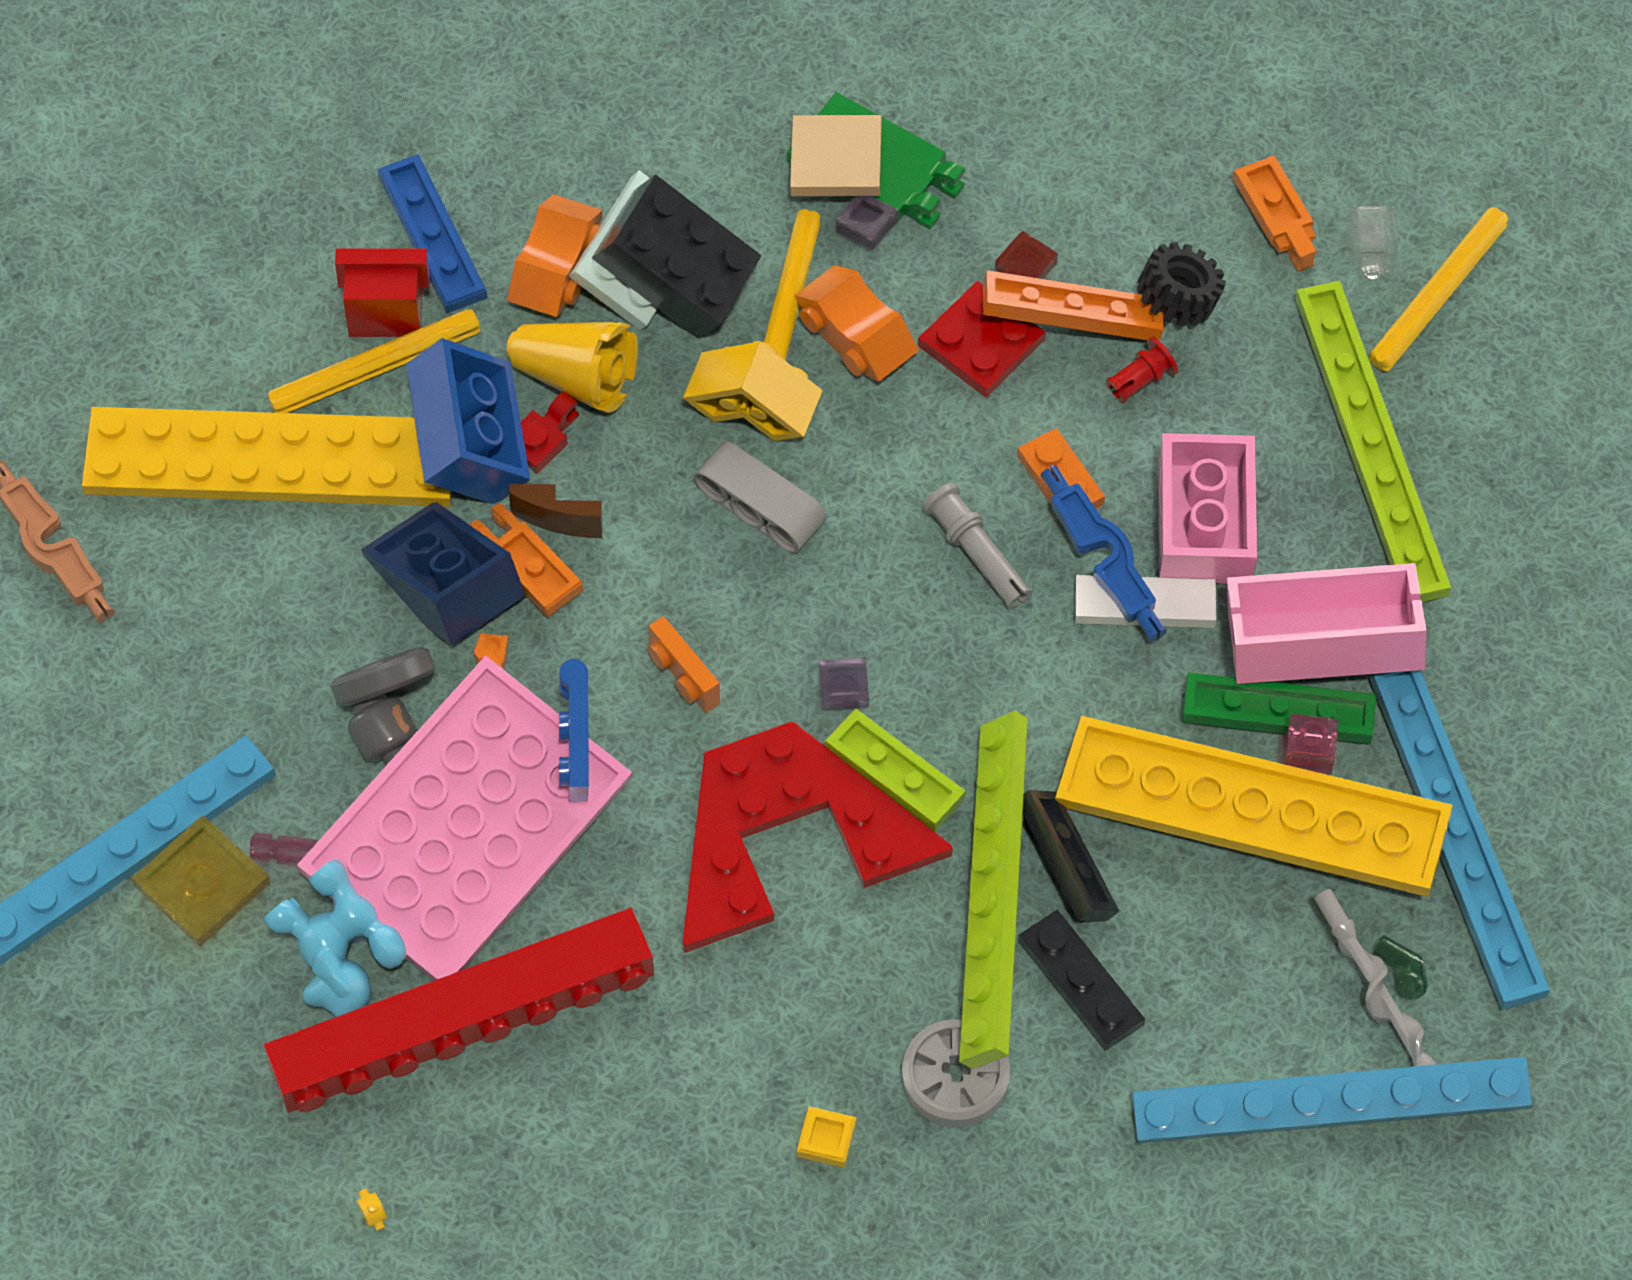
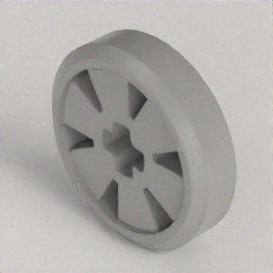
(934, 1092)

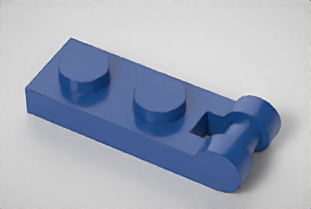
(574, 727)

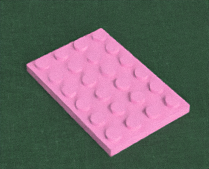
(466, 820)

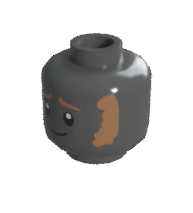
(381, 728)

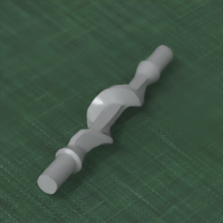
(1378, 999)

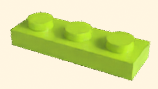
(896, 769)

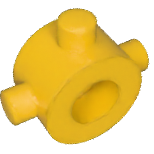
(371, 1209)

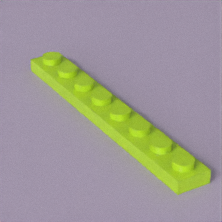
(1371, 436)
(993, 891)

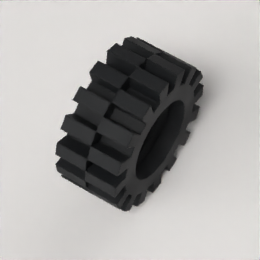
(1174, 265)

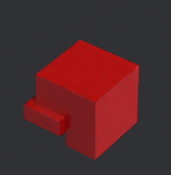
(382, 289)

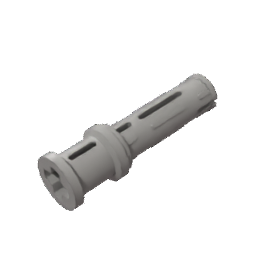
(966, 530)

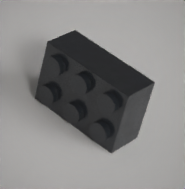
(676, 256)

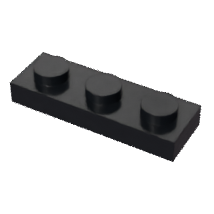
(1067, 857)
(1081, 980)

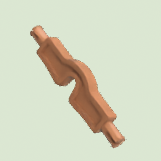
(64, 558)

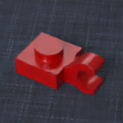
(545, 434)

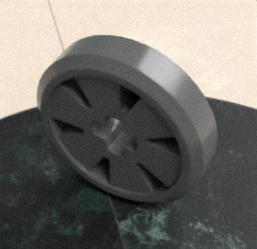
(382, 676)

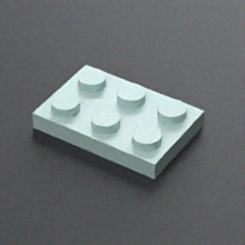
(603, 283)

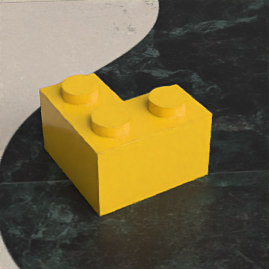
(756, 386)

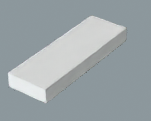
(1178, 602)

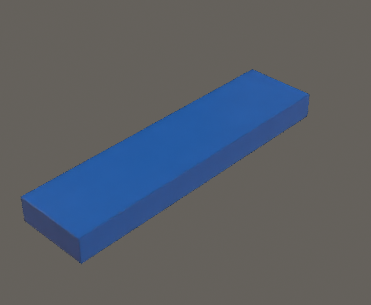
(432, 228)

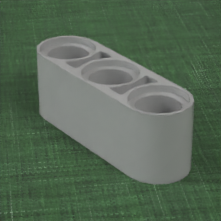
(760, 497)

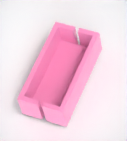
(1326, 623)

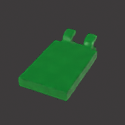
(906, 167)

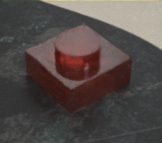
(1026, 257)

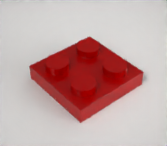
(979, 346)

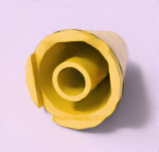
(578, 358)

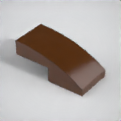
(540, 507)

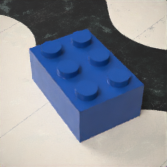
(467, 421)

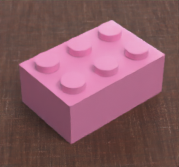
(1207, 506)

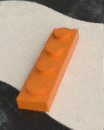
(1069, 306)

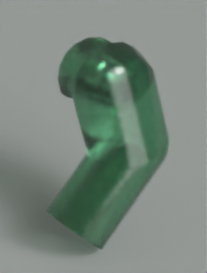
(1407, 966)

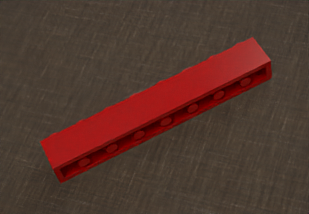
(459, 1011)

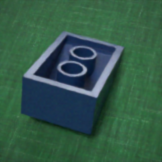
(446, 572)

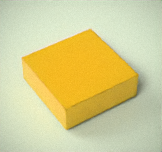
(826, 1137)

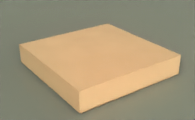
(836, 155)

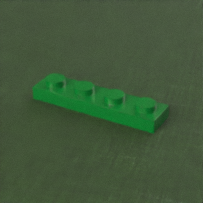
(1269, 705)

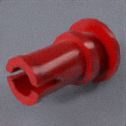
(1146, 368)

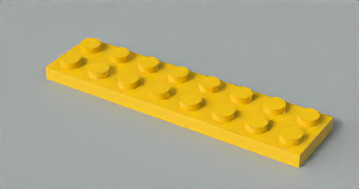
(256, 457)
(1254, 806)

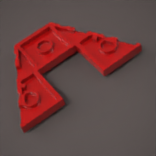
(772, 782)

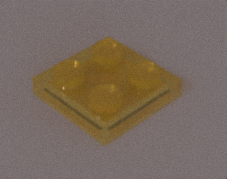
(201, 880)

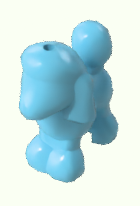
(325, 938)

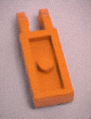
(540, 570)

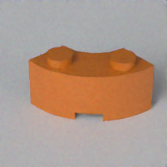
(550, 254)
(856, 323)

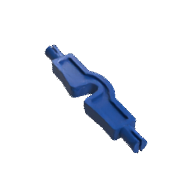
(1116, 572)

